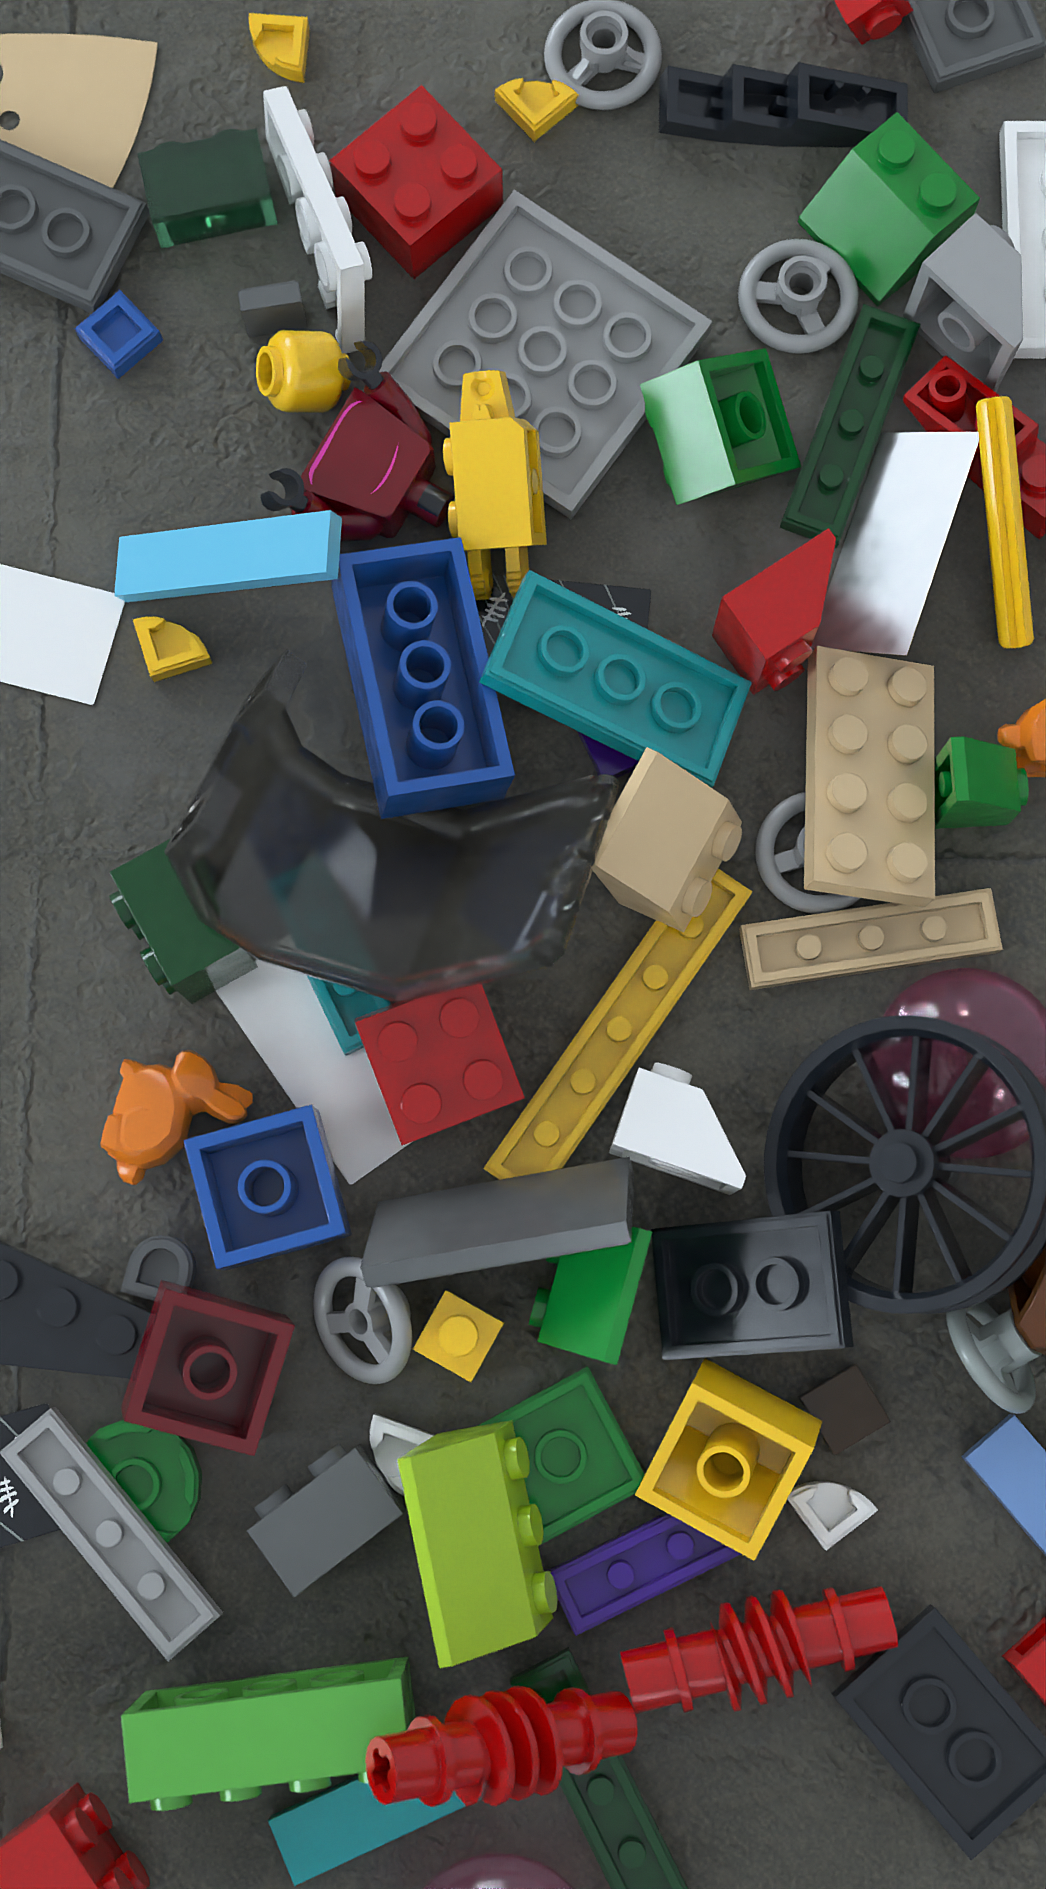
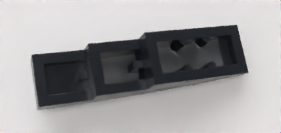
(778, 109)

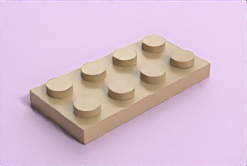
(870, 777)

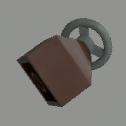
(1005, 1341)

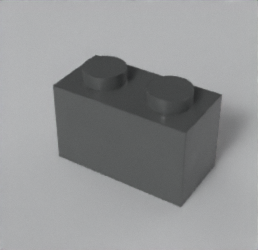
(325, 1519)

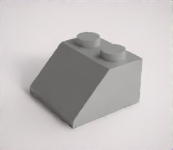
(972, 300)

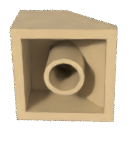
(666, 842)

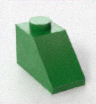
(977, 784)

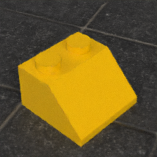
(730, 1459)

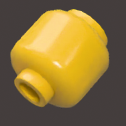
(301, 371)

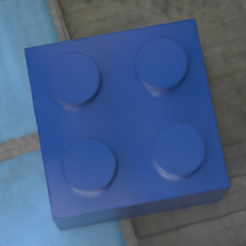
(267, 1188)

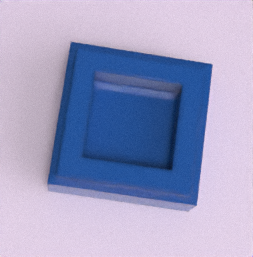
(119, 334)

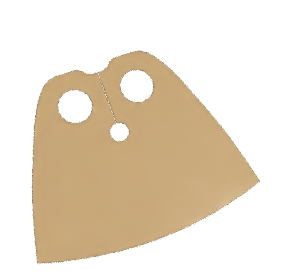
(76, 98)

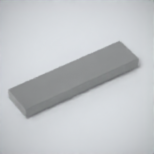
(111, 1533)

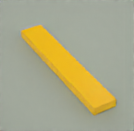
(614, 1037)

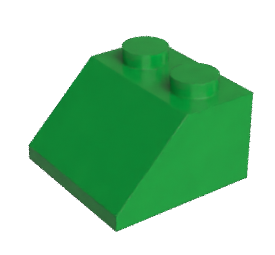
(889, 208)
(719, 425)
(591, 1299)

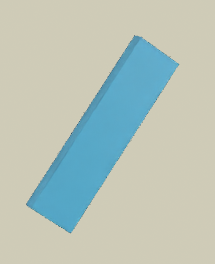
(229, 557)

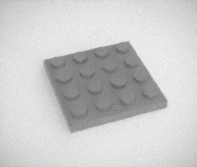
(566, 330)

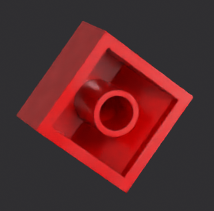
(775, 615)

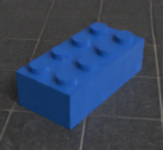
(416, 676)

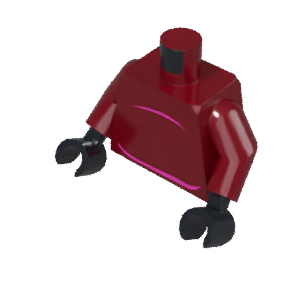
(370, 462)

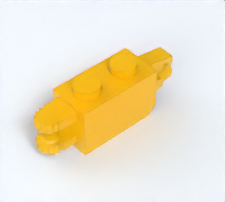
(495, 481)

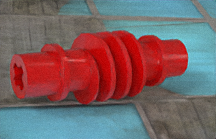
(759, 1649)
(500, 1746)

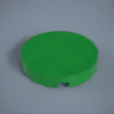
(154, 1471)

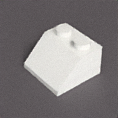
(676, 1131)

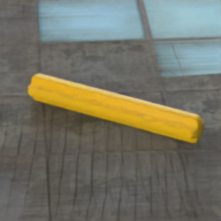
(1004, 521)

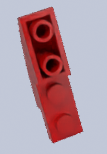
(947, 403)

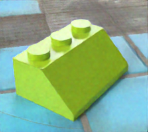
(477, 1541)

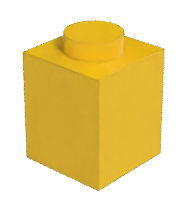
(458, 1335)

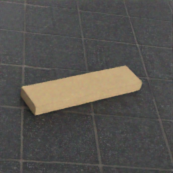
(869, 939)

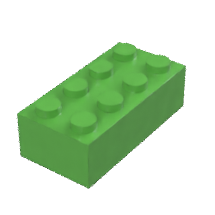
(262, 1731)

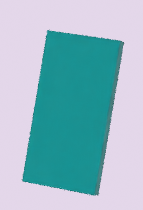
(614, 679)

